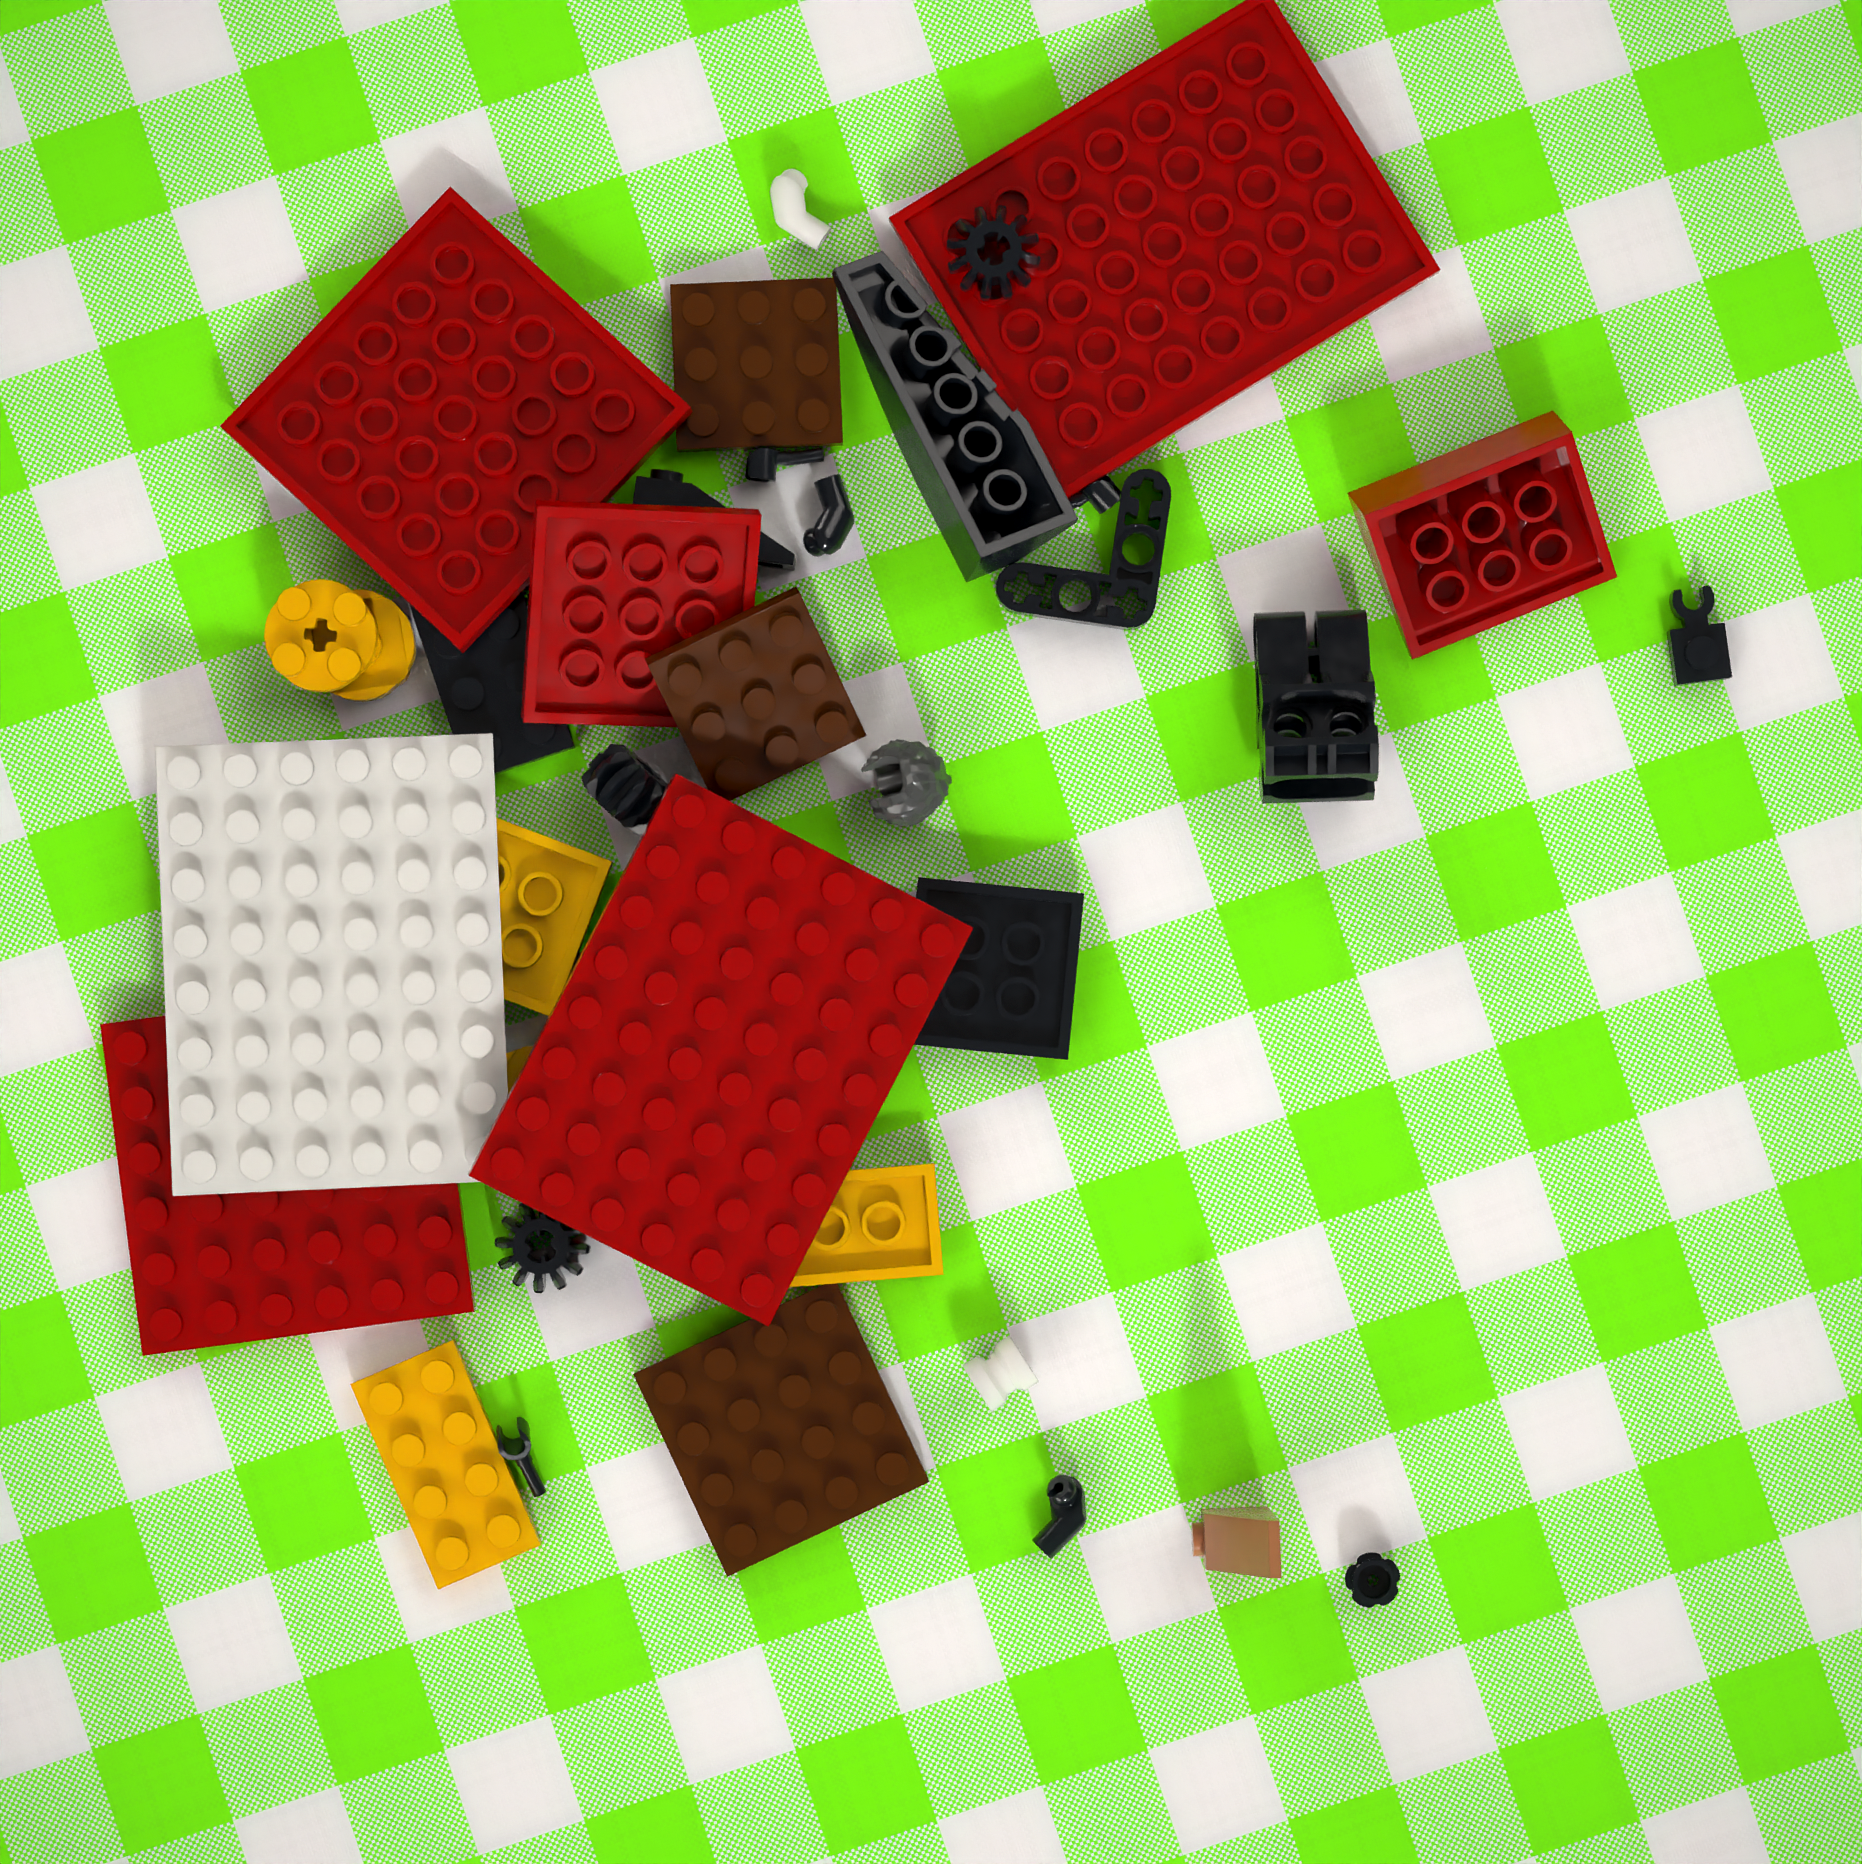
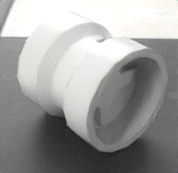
(1000, 1374)

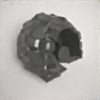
(910, 781)

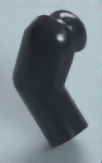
(834, 522)
(1067, 1514)

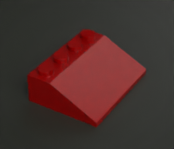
(1483, 533)

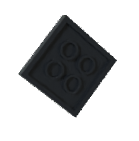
(1014, 974)

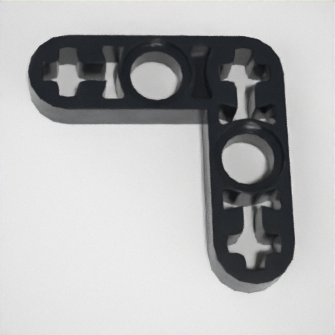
(1121, 574)

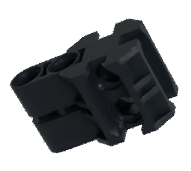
(1322, 735)

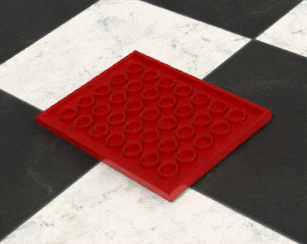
(1186, 244)
(720, 1050)

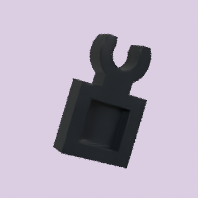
(1697, 649)

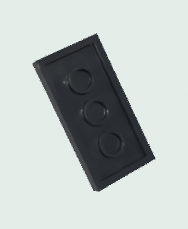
(485, 688)

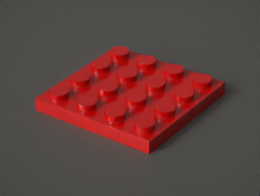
(619, 588)

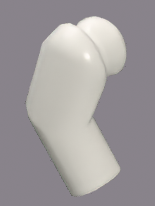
(790, 209)

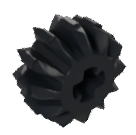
(1012, 258)
(624, 786)
(524, 1248)

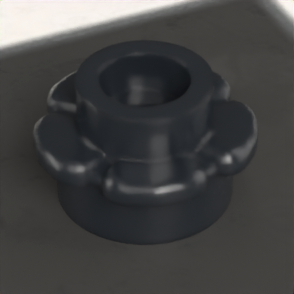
(1386, 1587)

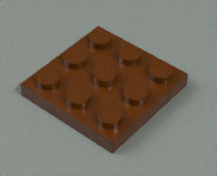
(757, 364)
(756, 696)

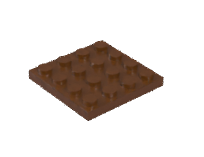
(781, 1428)

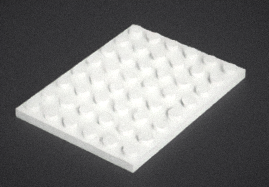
(330, 961)

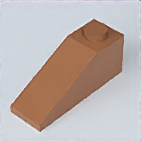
(1239, 1541)

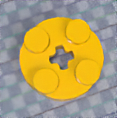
(394, 652)
(341, 660)

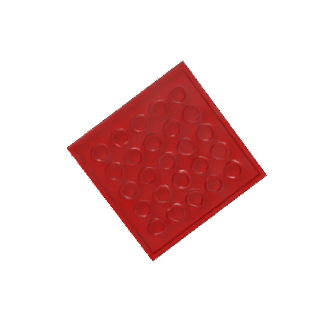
(446, 409)
(271, 1260)

